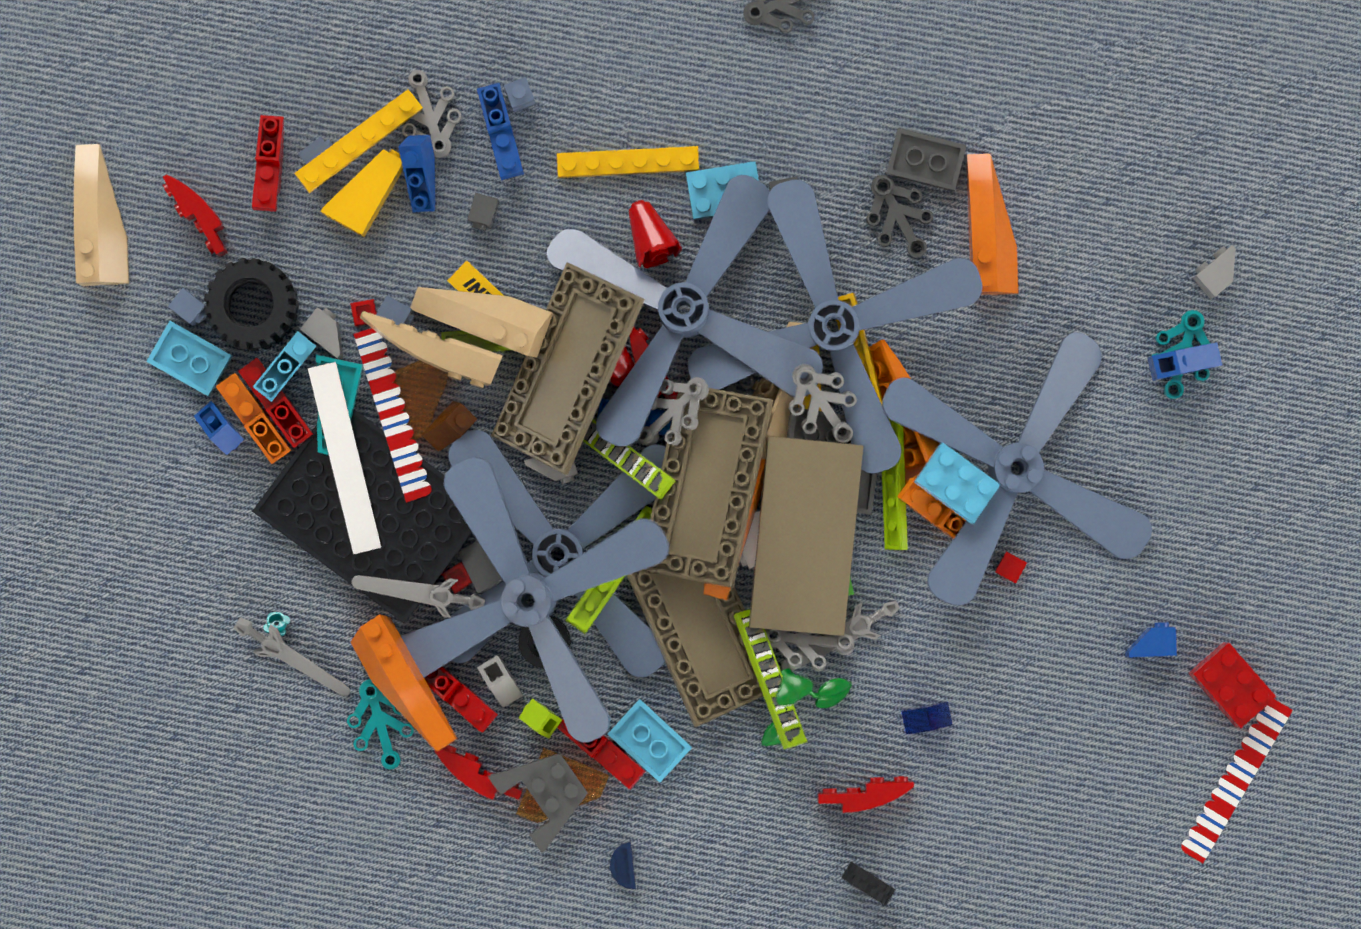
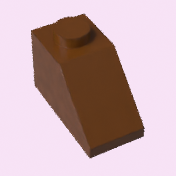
(449, 426)

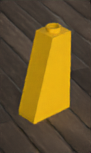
(366, 193)

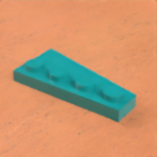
(350, 377)

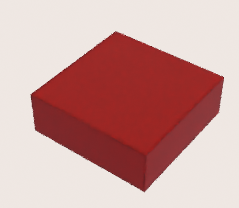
(358, 307)
(1010, 567)
(458, 572)

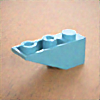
(284, 366)

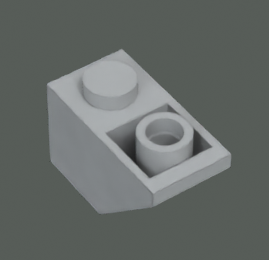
(1218, 274)
(500, 681)

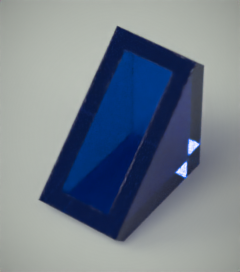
(926, 718)

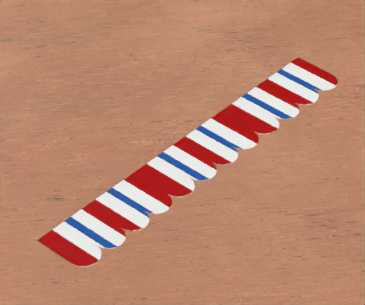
(391, 414)
(1237, 781)

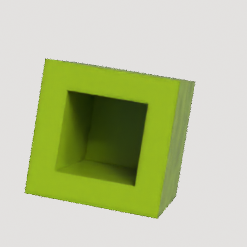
(540, 718)

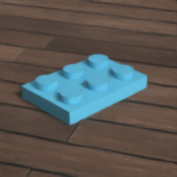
(709, 185)
(189, 358)
(957, 483)
(649, 740)

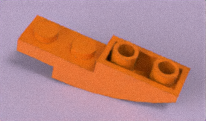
(253, 418)
(931, 509)

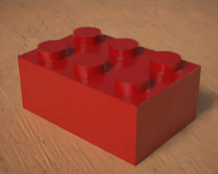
(1232, 684)

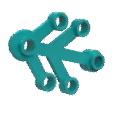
(1189, 333)
(378, 720)

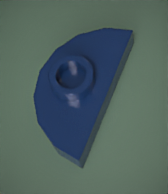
(622, 866)

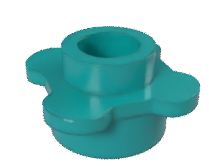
(277, 617)

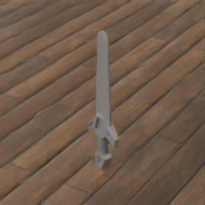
(423, 593)
(855, 627)
(275, 647)

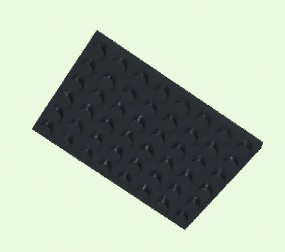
(414, 536)

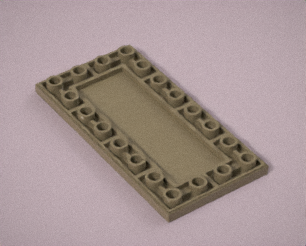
(565, 383)
(713, 487)
(805, 536)
(698, 643)

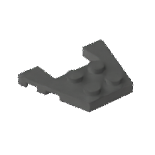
(553, 788)

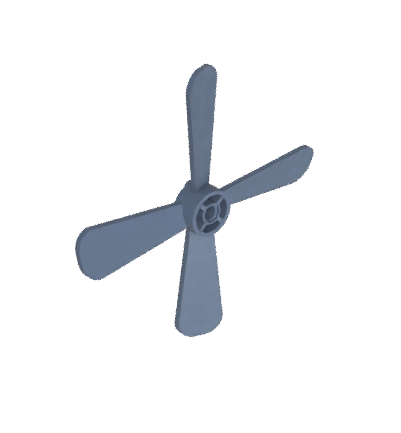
(935, 291)
(772, 357)
(483, 507)
(965, 560)
(619, 625)

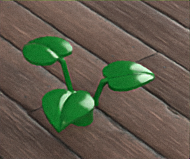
(795, 687)

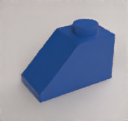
(218, 428)
(1155, 642)

